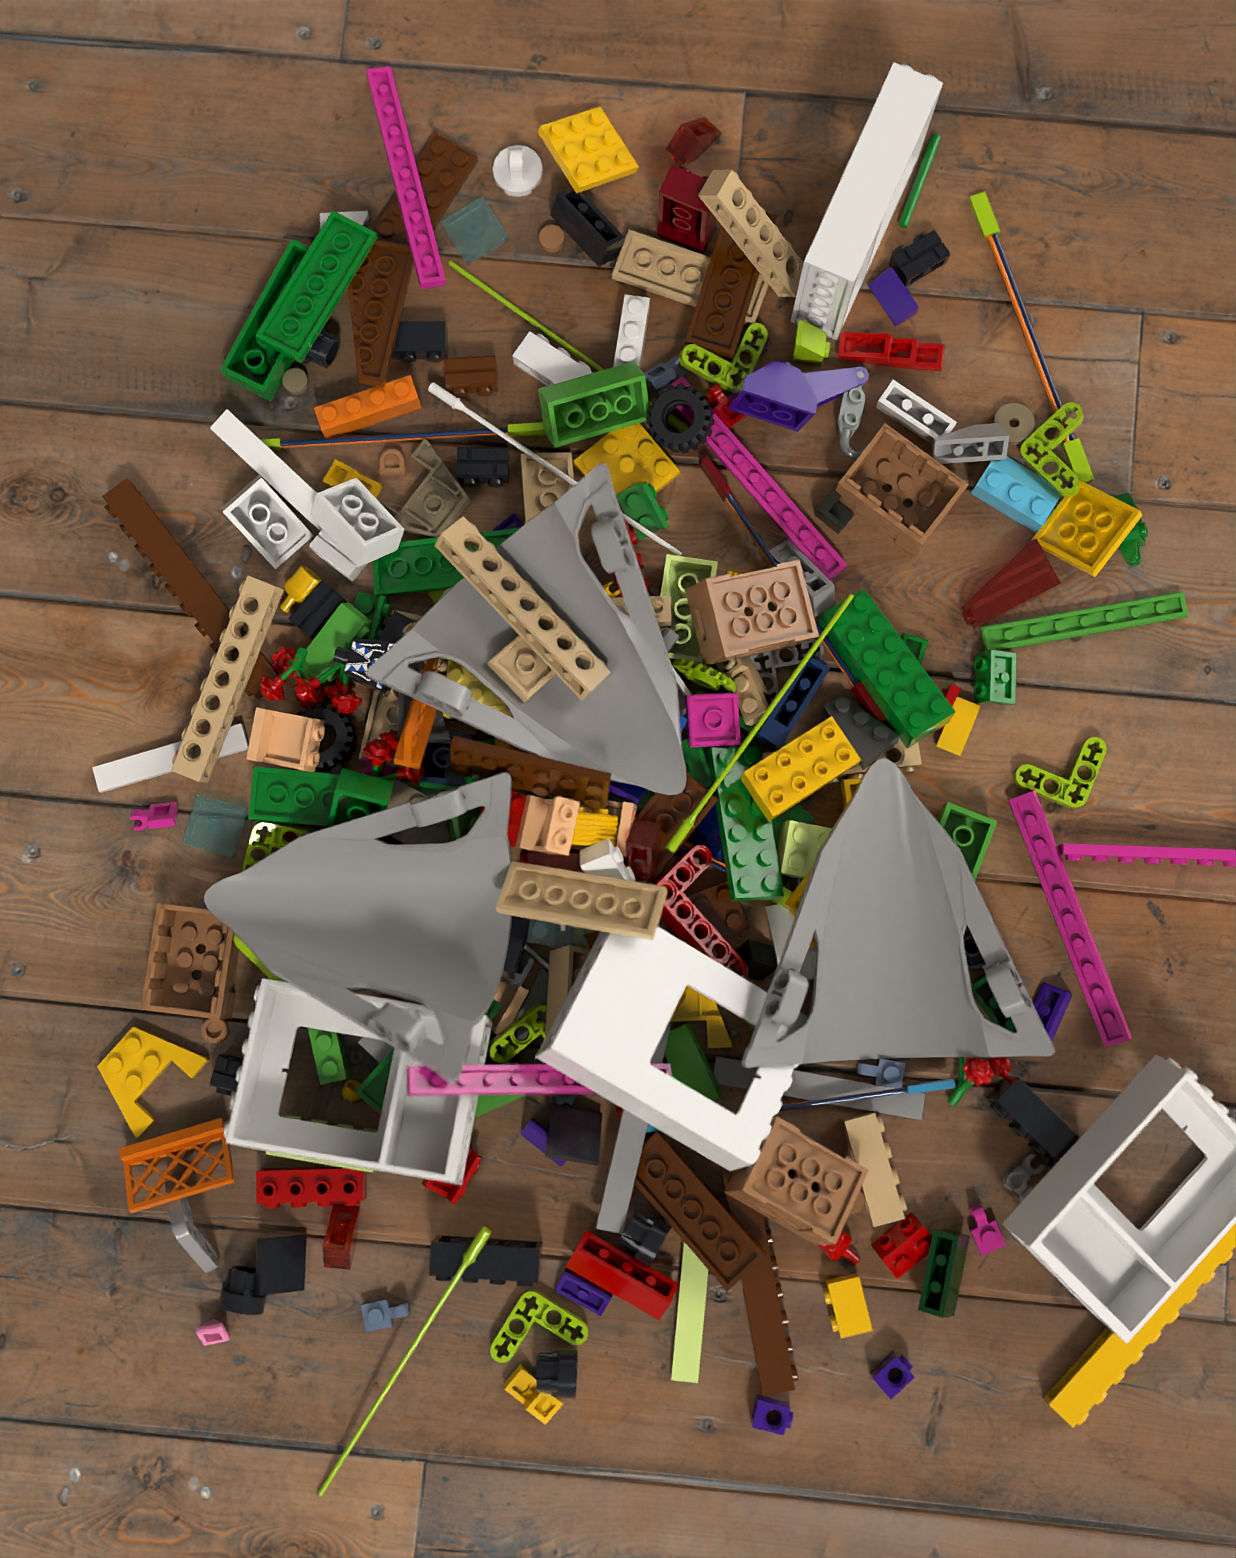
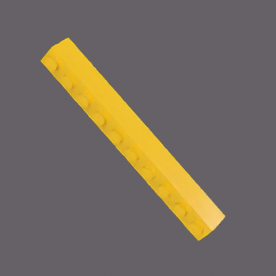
(1110, 1356)

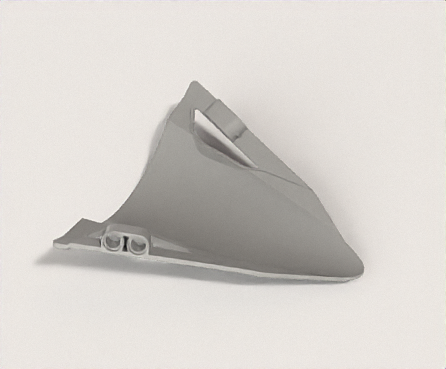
(628, 720)
(387, 918)
(890, 952)

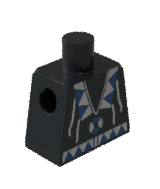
(360, 658)

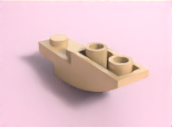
(749, 687)

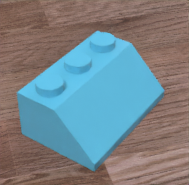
(1017, 493)

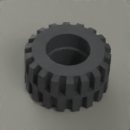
(665, 404)
(344, 735)

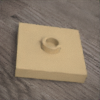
(521, 668)

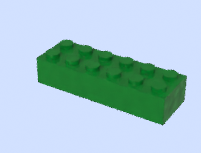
(250, 361)
(887, 669)

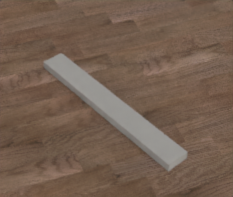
(817, 1087)
(625, 1161)

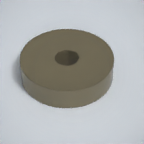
(1023, 418)

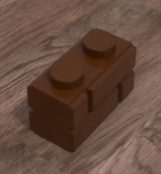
(471, 375)

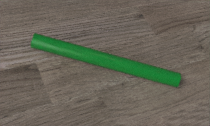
(919, 181)

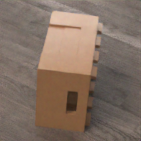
(912, 476)
(729, 634)
(174, 958)
(791, 1202)

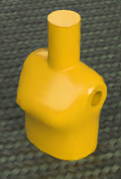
(299, 587)

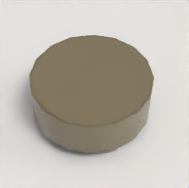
(295, 381)

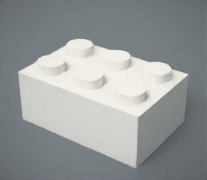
(356, 522)

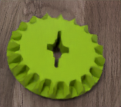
(704, 676)

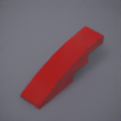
(891, 352)

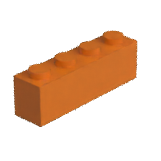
(368, 407)

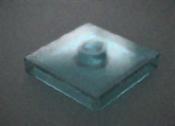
(474, 230)
(215, 826)

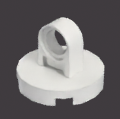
(517, 170)

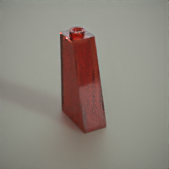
(1016, 584)

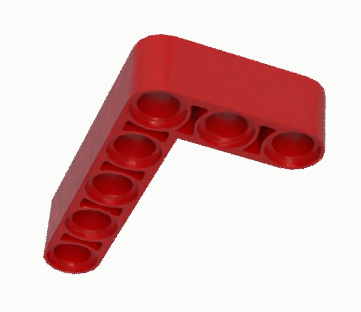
(691, 915)

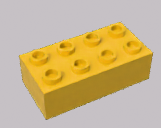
(800, 768)

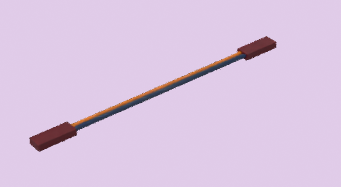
(725, 493)

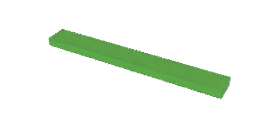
(1084, 622)

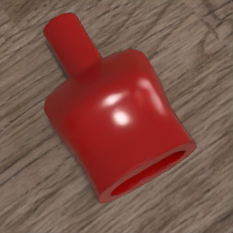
(841, 1249)

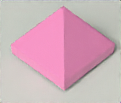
(212, 1332)

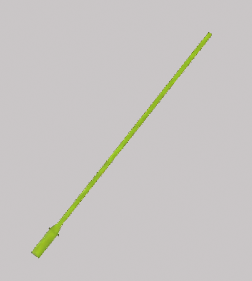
(672, 420)
(688, 823)
(469, 1257)

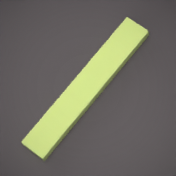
(689, 1318)

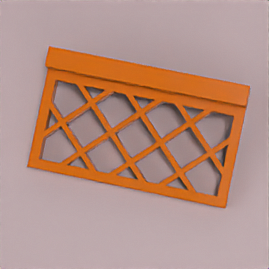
(417, 728)
(167, 1146)

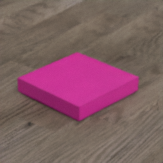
(712, 720)

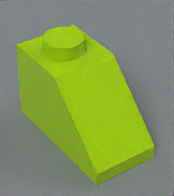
(809, 345)

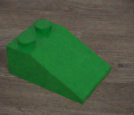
(358, 796)

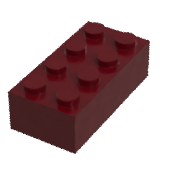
(681, 211)

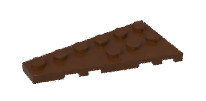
(377, 306)

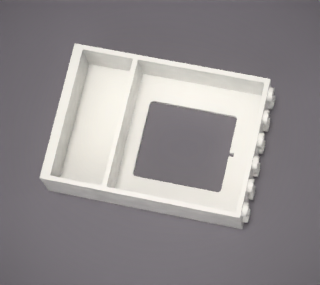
(865, 199)
(617, 1020)
(415, 1133)
(1091, 1245)

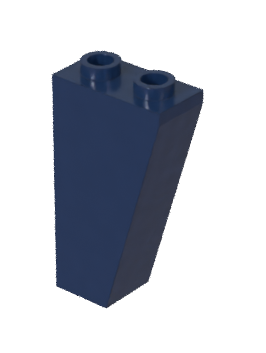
(793, 703)

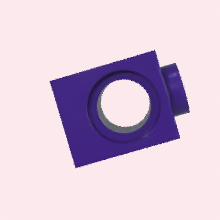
(892, 1386)
(762, 1406)

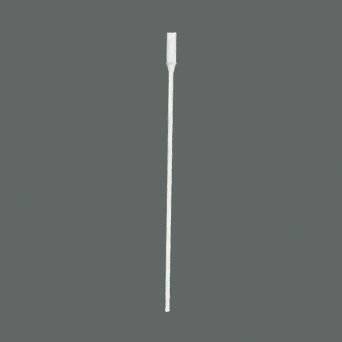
(457, 404)

